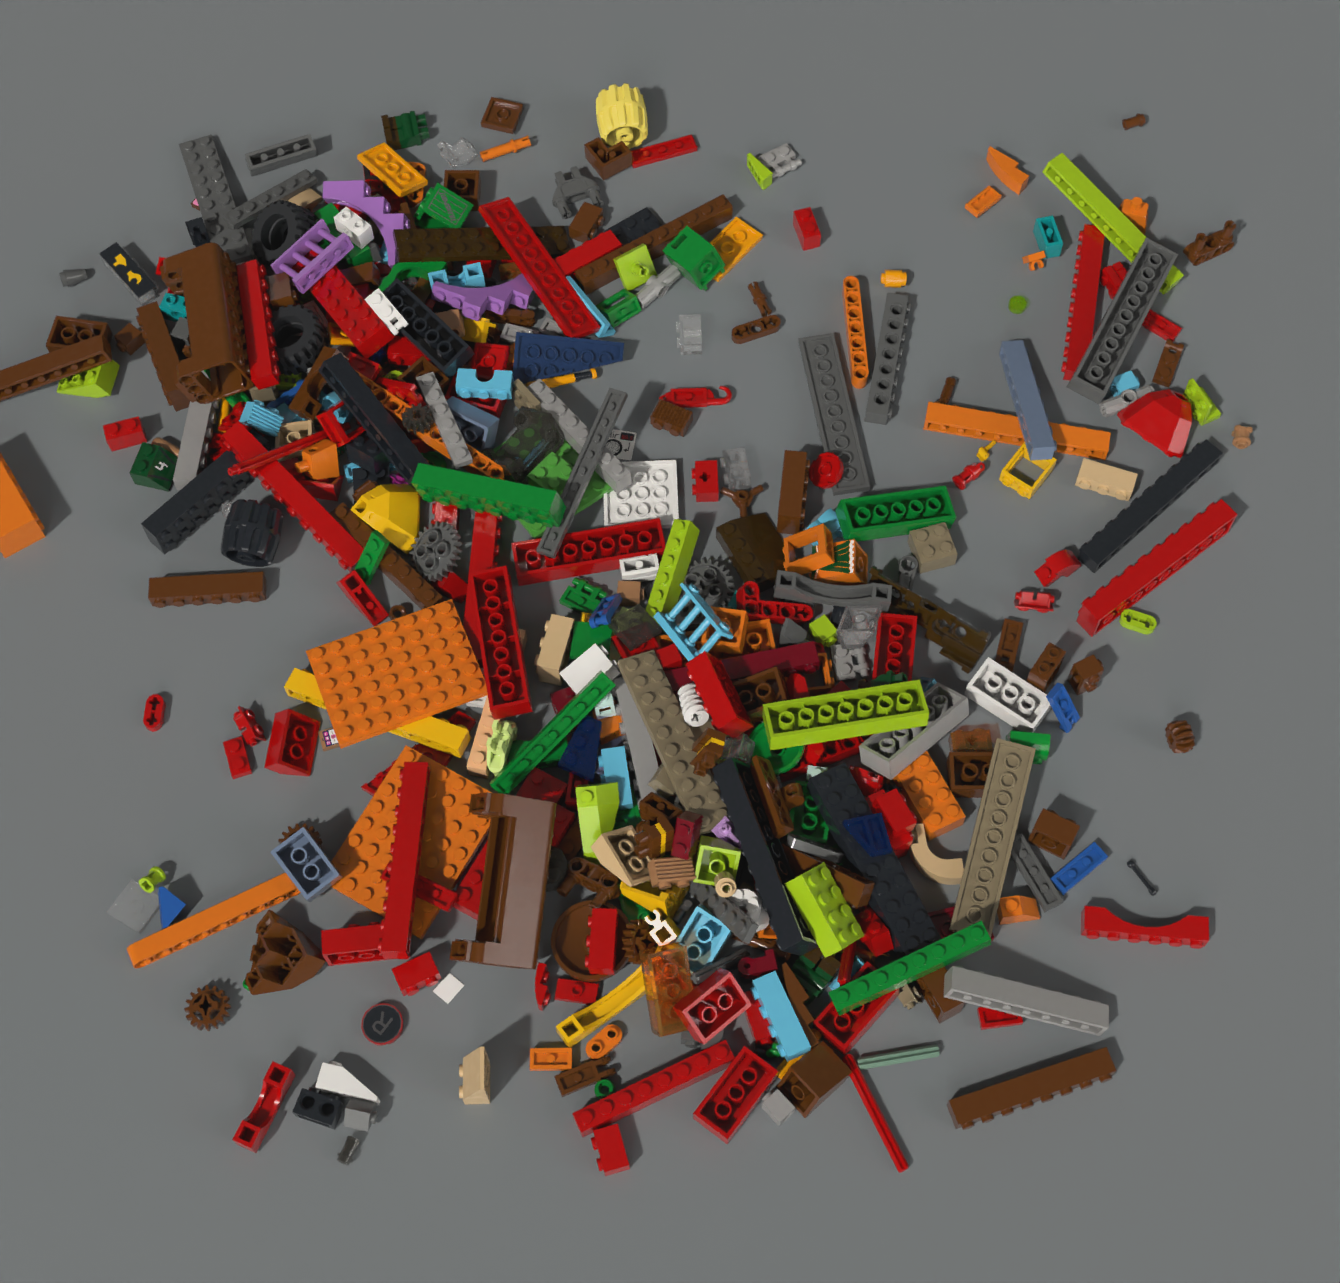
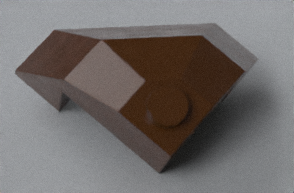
(281, 957)

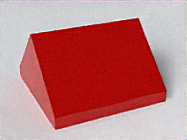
(323, 488)

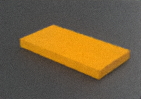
(392, 169)
(735, 243)

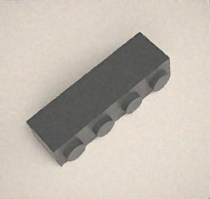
(280, 155)

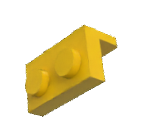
(477, 330)

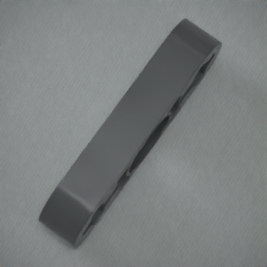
(814, 848)

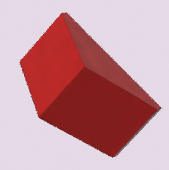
(451, 587)

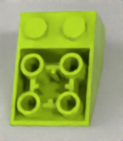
(92, 382)

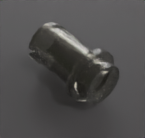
(348, 1150)

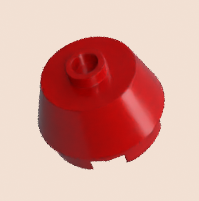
(866, 781)

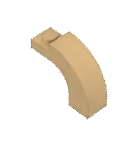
(934, 868)

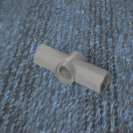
(657, 285)
(1114, 405)

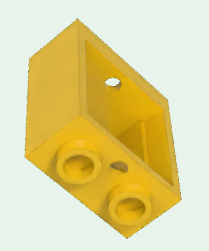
(1022, 488)

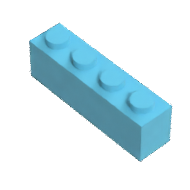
(780, 1015)

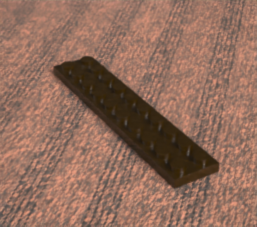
(468, 244)

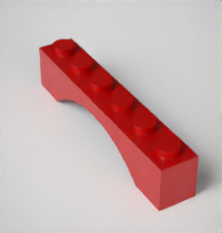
(1100, 922)

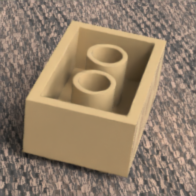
(554, 649)

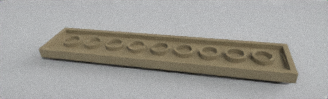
(671, 737)
(993, 836)

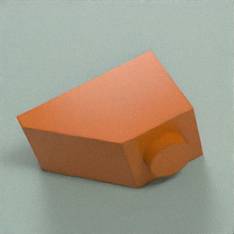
(1017, 909)

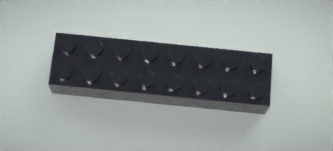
(197, 501)

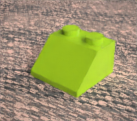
(715, 857)

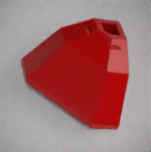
(1160, 419)

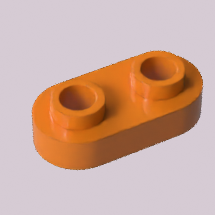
(604, 1042)

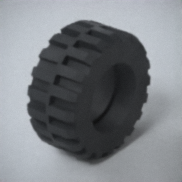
(272, 225)
(306, 350)

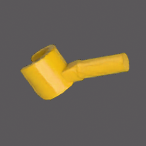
(983, 451)

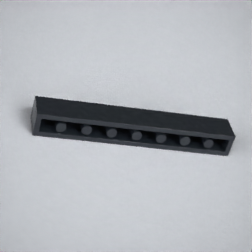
(372, 416)

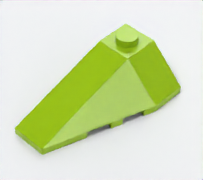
(597, 813)

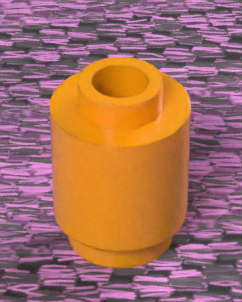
(893, 278)

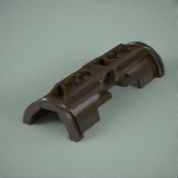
(961, 649)

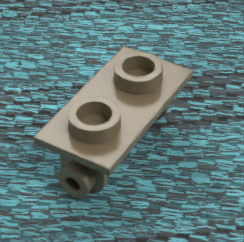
(909, 995)

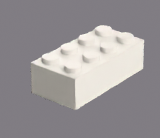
(1008, 696)

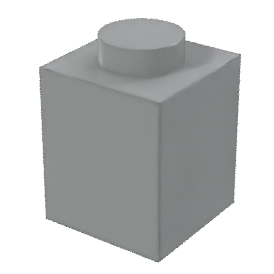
(777, 1107)

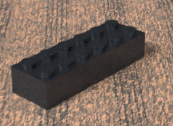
(428, 331)

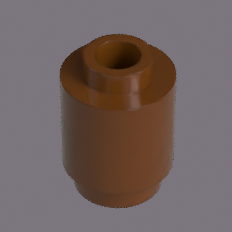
(364, 488)

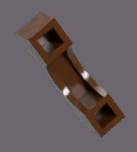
(306, 401)

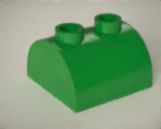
(1035, 740)

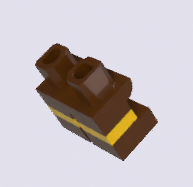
(709, 749)
(654, 840)

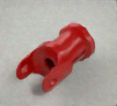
(969, 473)

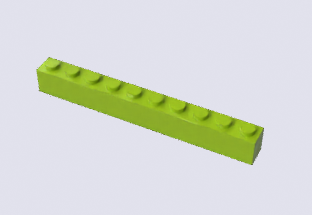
(1101, 212)

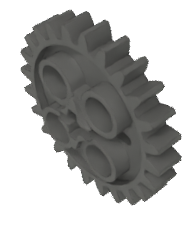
(436, 551)
(699, 573)

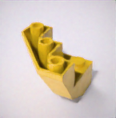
(393, 512)

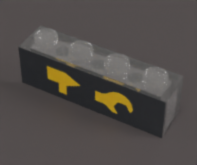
(129, 274)

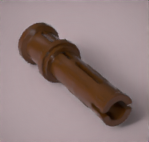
(765, 944)

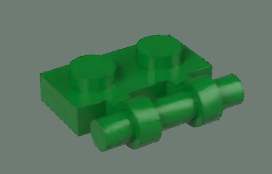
(579, 601)

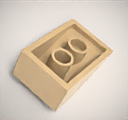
(617, 854)
(476, 1078)

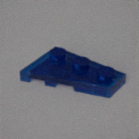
(582, 750)

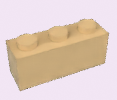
(1106, 479)

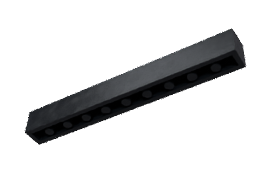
(1149, 506)

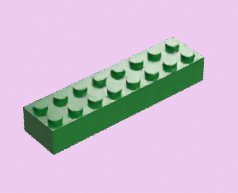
(489, 495)

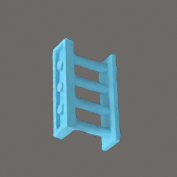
(677, 632)

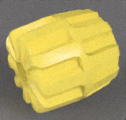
(621, 116)

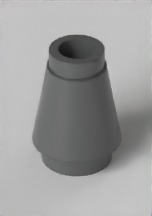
(73, 276)

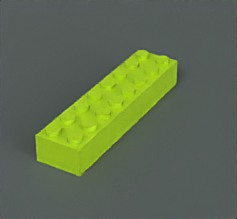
(845, 714)

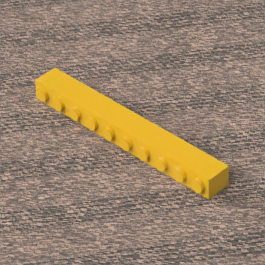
(428, 731)

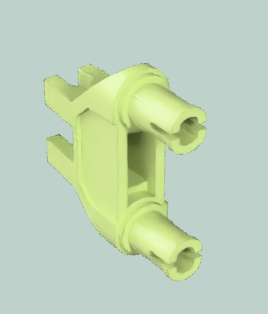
(500, 744)

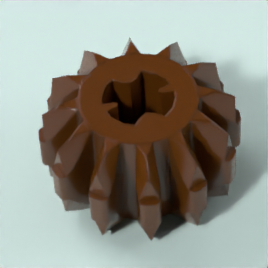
(1180, 736)

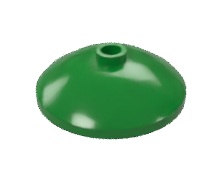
(780, 762)

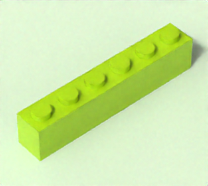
(673, 567)

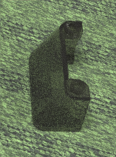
(530, 444)

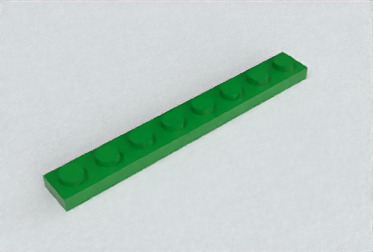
(552, 733)

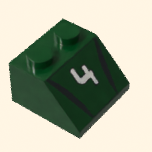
(154, 467)

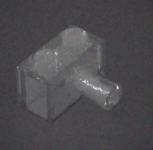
(738, 748)

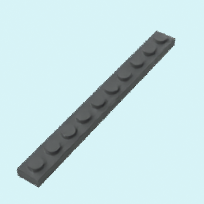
(584, 469)

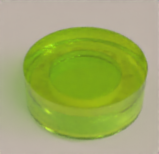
(1017, 304)

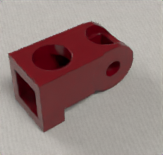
(757, 967)

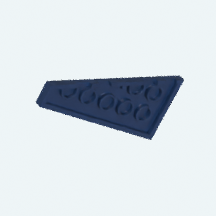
(553, 356)

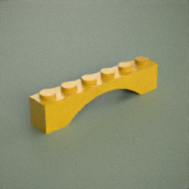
(594, 1016)

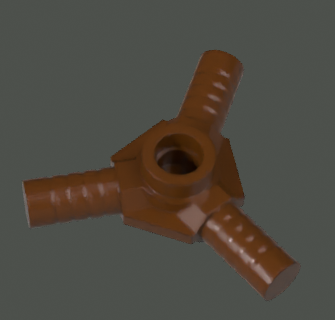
(742, 498)

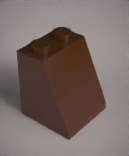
(813, 1078)

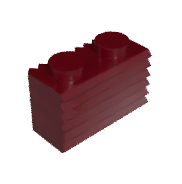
(686, 835)

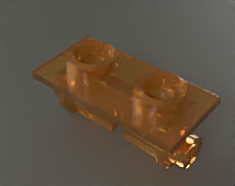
(509, 271)

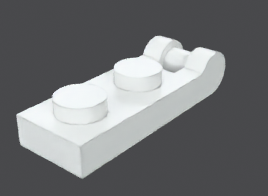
(386, 311)

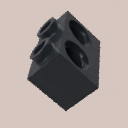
(316, 1112)

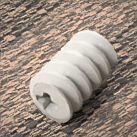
(692, 706)

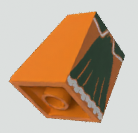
(849, 565)

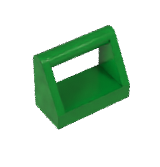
(621, 311)

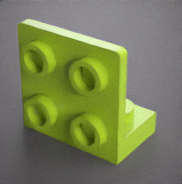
(1202, 406)

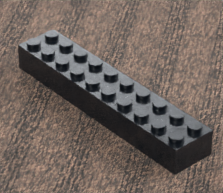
(764, 855)
(893, 894)

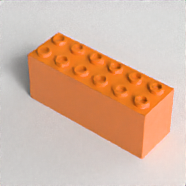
(17, 517)

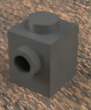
(360, 1114)

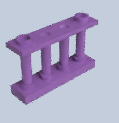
(318, 266)

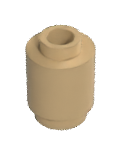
(725, 884)

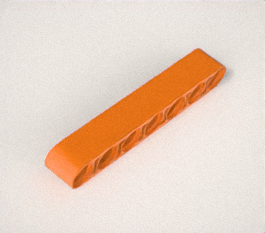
(853, 307)

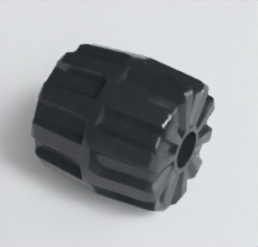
(251, 533)

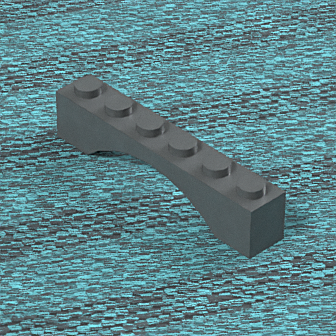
(797, 587)

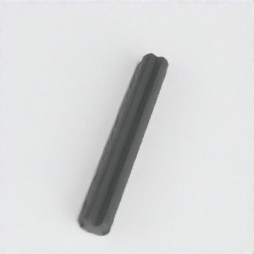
(724, 963)

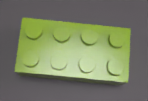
(824, 910)

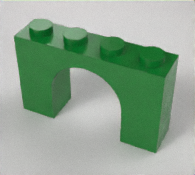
(406, 270)

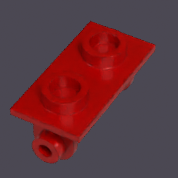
(1042, 603)
(246, 719)

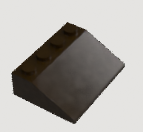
(753, 549)

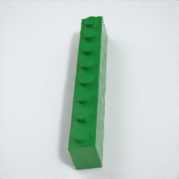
(910, 968)

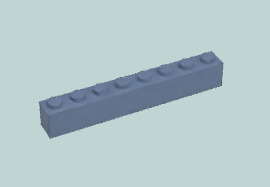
(1027, 400)

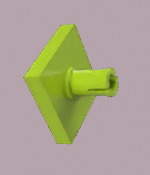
(635, 267)

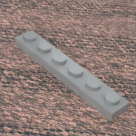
(444, 420)

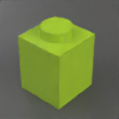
(823, 631)

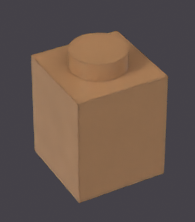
(630, 593)

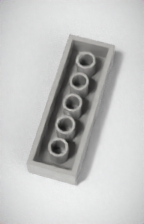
(895, 750)

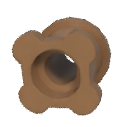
(1241, 436)

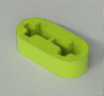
(1137, 621)

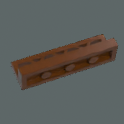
(771, 797)

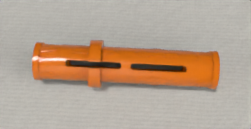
(506, 148)

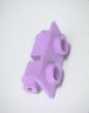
(725, 831)

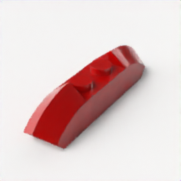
(798, 689)

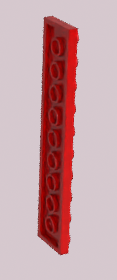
(539, 268)

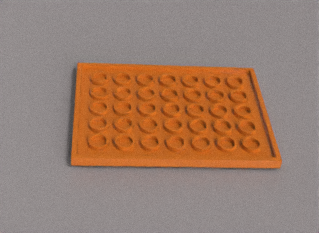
(396, 673)
(447, 845)

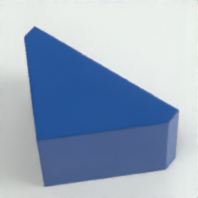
(169, 906)

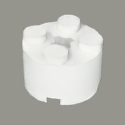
(751, 904)

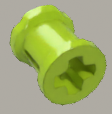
(149, 882)

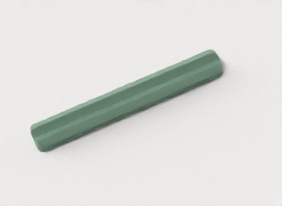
(898, 1057)

